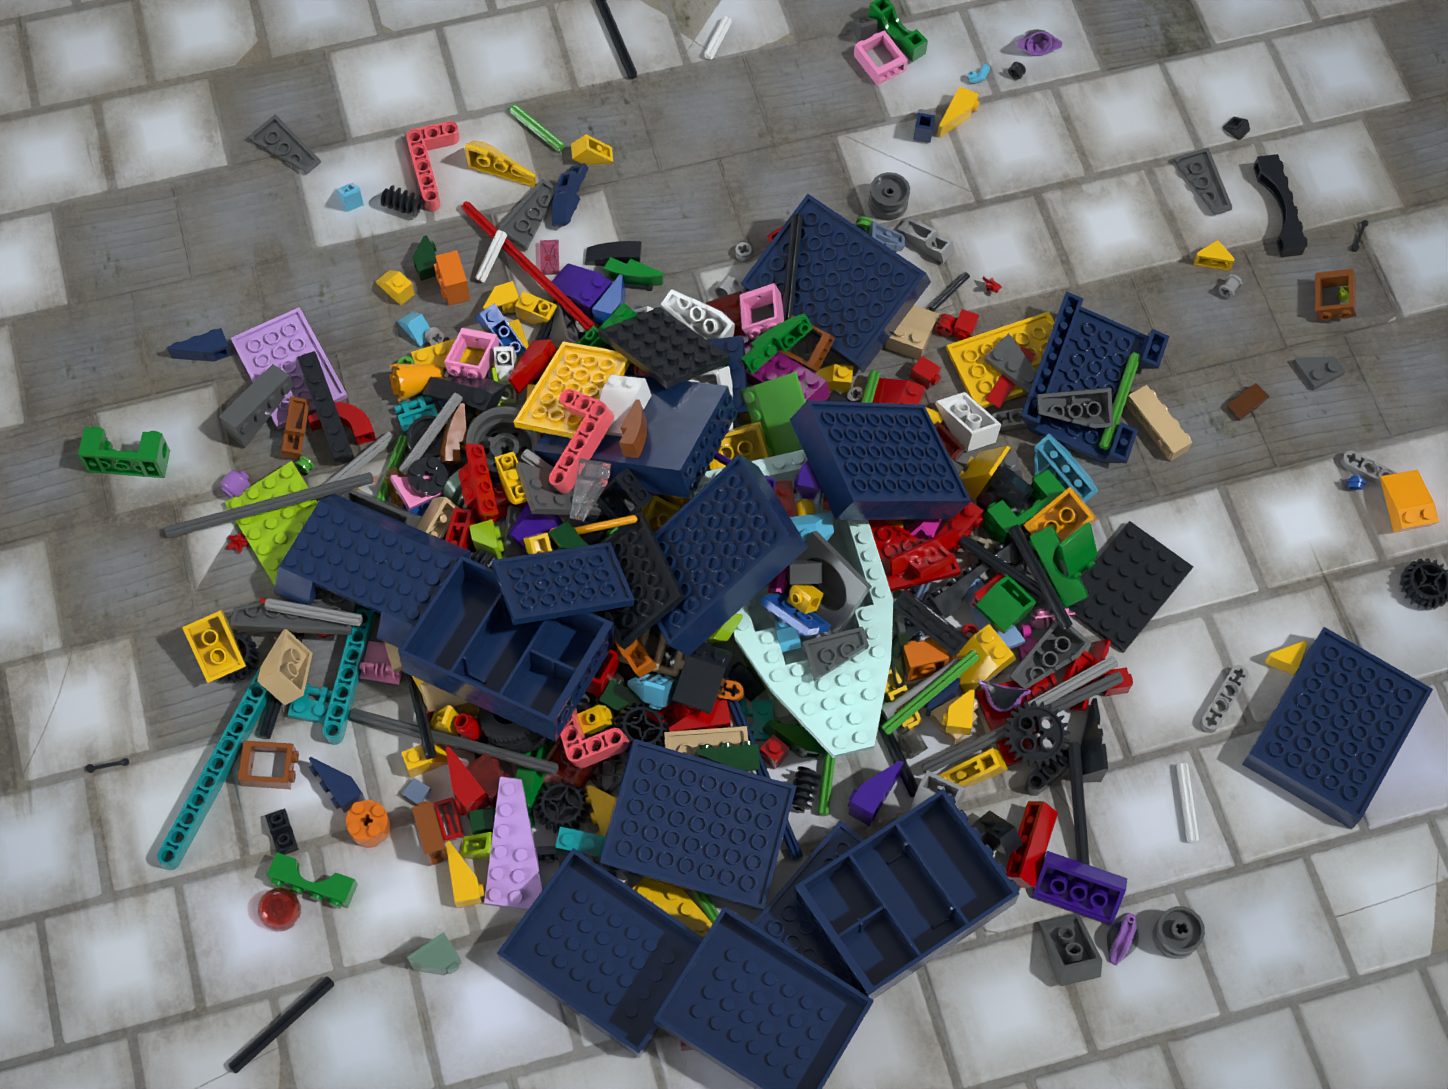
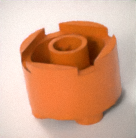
(361, 814)

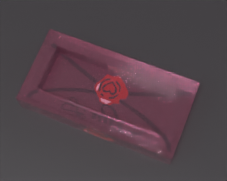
(549, 257)

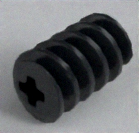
(401, 202)
(804, 783)

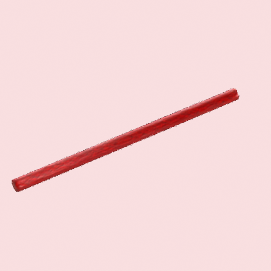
(529, 267)

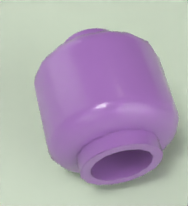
(235, 483)

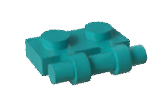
(409, 417)
(308, 709)
(761, 712)

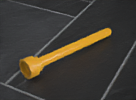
(605, 524)

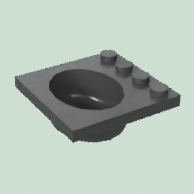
(840, 583)

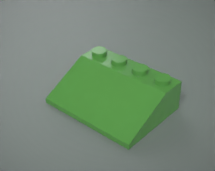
(773, 406)

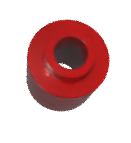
(467, 726)

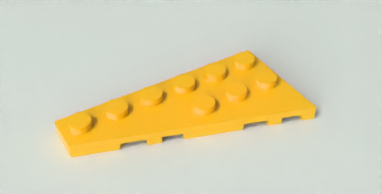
(438, 353)

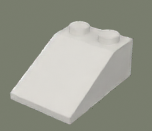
(619, 396)
(968, 421)

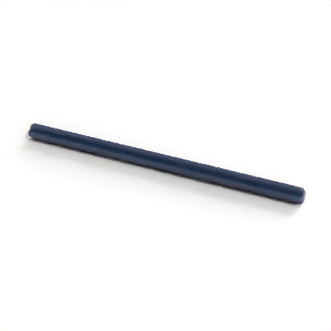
(740, 721)

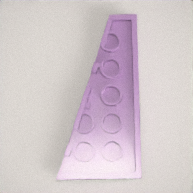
(513, 861)

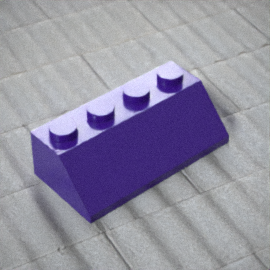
(1080, 887)

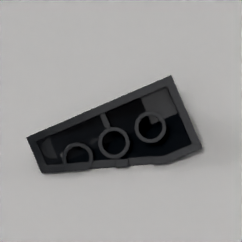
(477, 393)
(1092, 750)

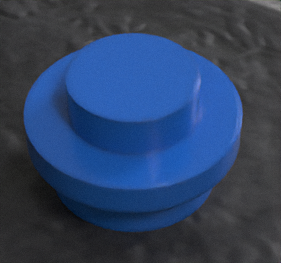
(1356, 483)

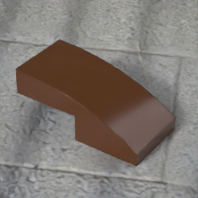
(1247, 401)

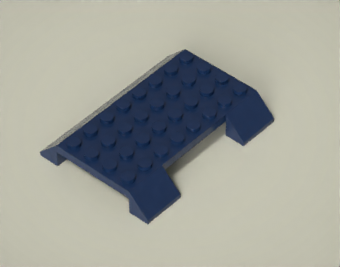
(1088, 354)
(367, 562)

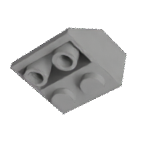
(934, 783)

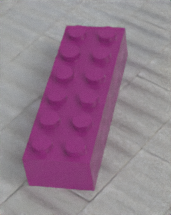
(812, 385)

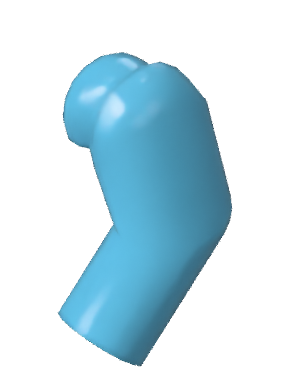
(980, 76)

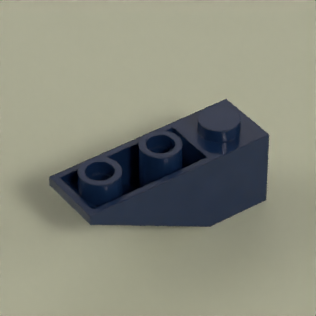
(205, 347)
(340, 785)

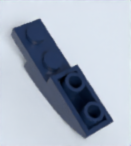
(565, 195)

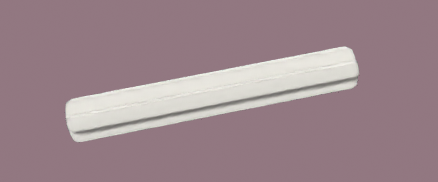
(1187, 803)

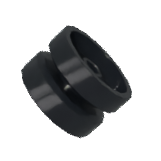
(416, 432)

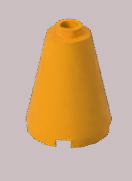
(412, 378)

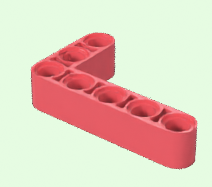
(419, 142)
(595, 423)
(587, 746)

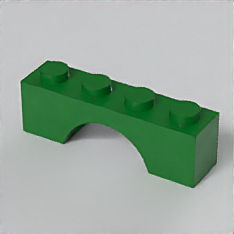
(911, 43)
(1069, 589)
(336, 889)

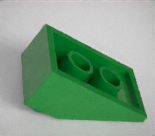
(1077, 552)

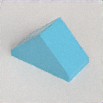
(350, 196)
(416, 327)

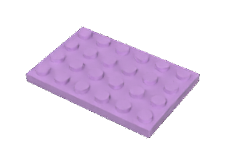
(280, 344)

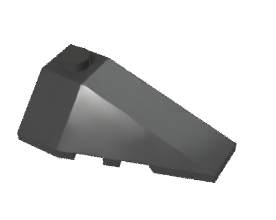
(1081, 407)
(1049, 654)

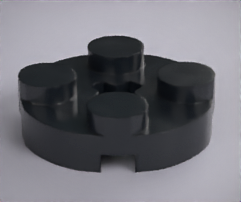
(424, 486)

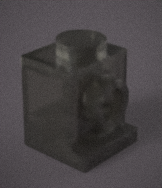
(910, 742)

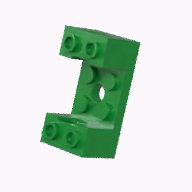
(100, 457)
(1000, 517)

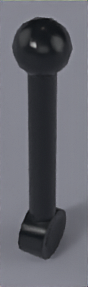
(1355, 247)
(648, 287)
(90, 768)

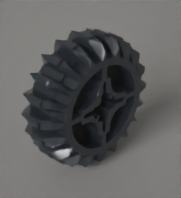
(1426, 594)
(250, 658)
(648, 721)
(555, 803)

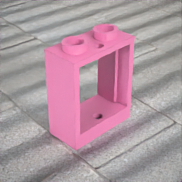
(886, 71)
(750, 301)
(465, 339)

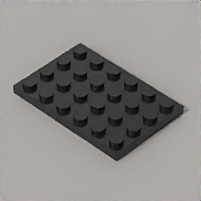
(663, 347)
(648, 578)
(1129, 586)

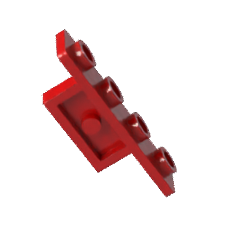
(477, 482)
(927, 556)
(1083, 663)

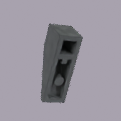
(563, 328)

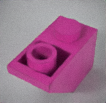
(925, 528)

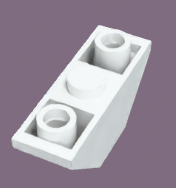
(505, 363)

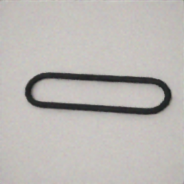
(902, 658)

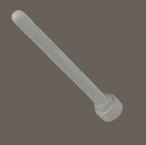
(888, 709)

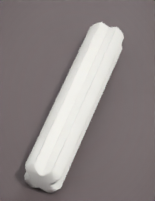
(717, 37)
(491, 256)

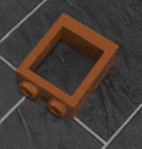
(1335, 279)
(818, 354)
(247, 760)
(430, 833)

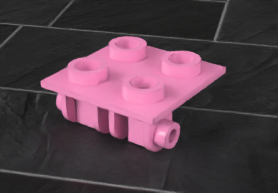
(1041, 615)
(377, 665)

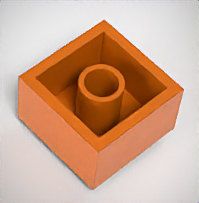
(451, 278)
(923, 658)

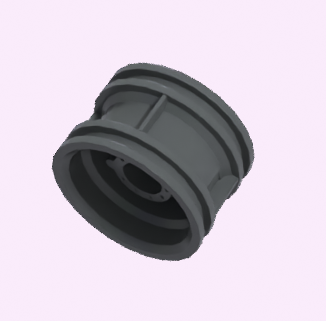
(500, 423)

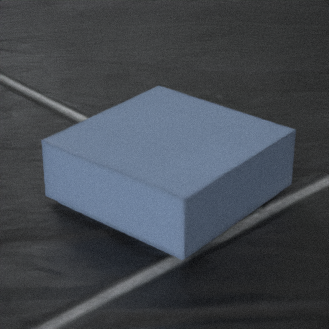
(416, 791)

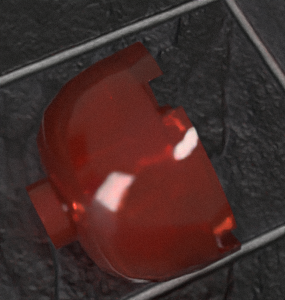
(279, 909)

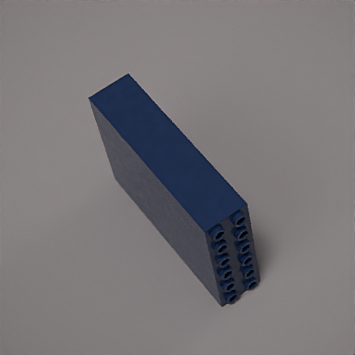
(680, 442)
(516, 671)
(906, 894)

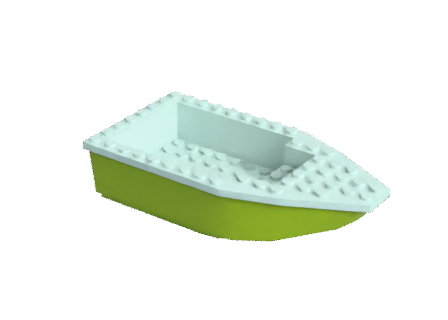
(847, 702)

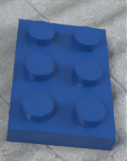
(805, 624)

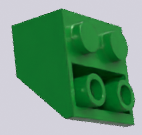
(1006, 604)

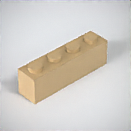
(1158, 423)
(437, 517)

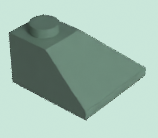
(435, 957)

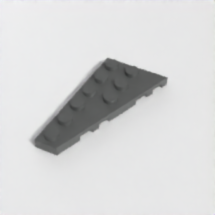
(546, 499)
(257, 618)

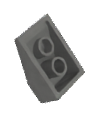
(1071, 949)

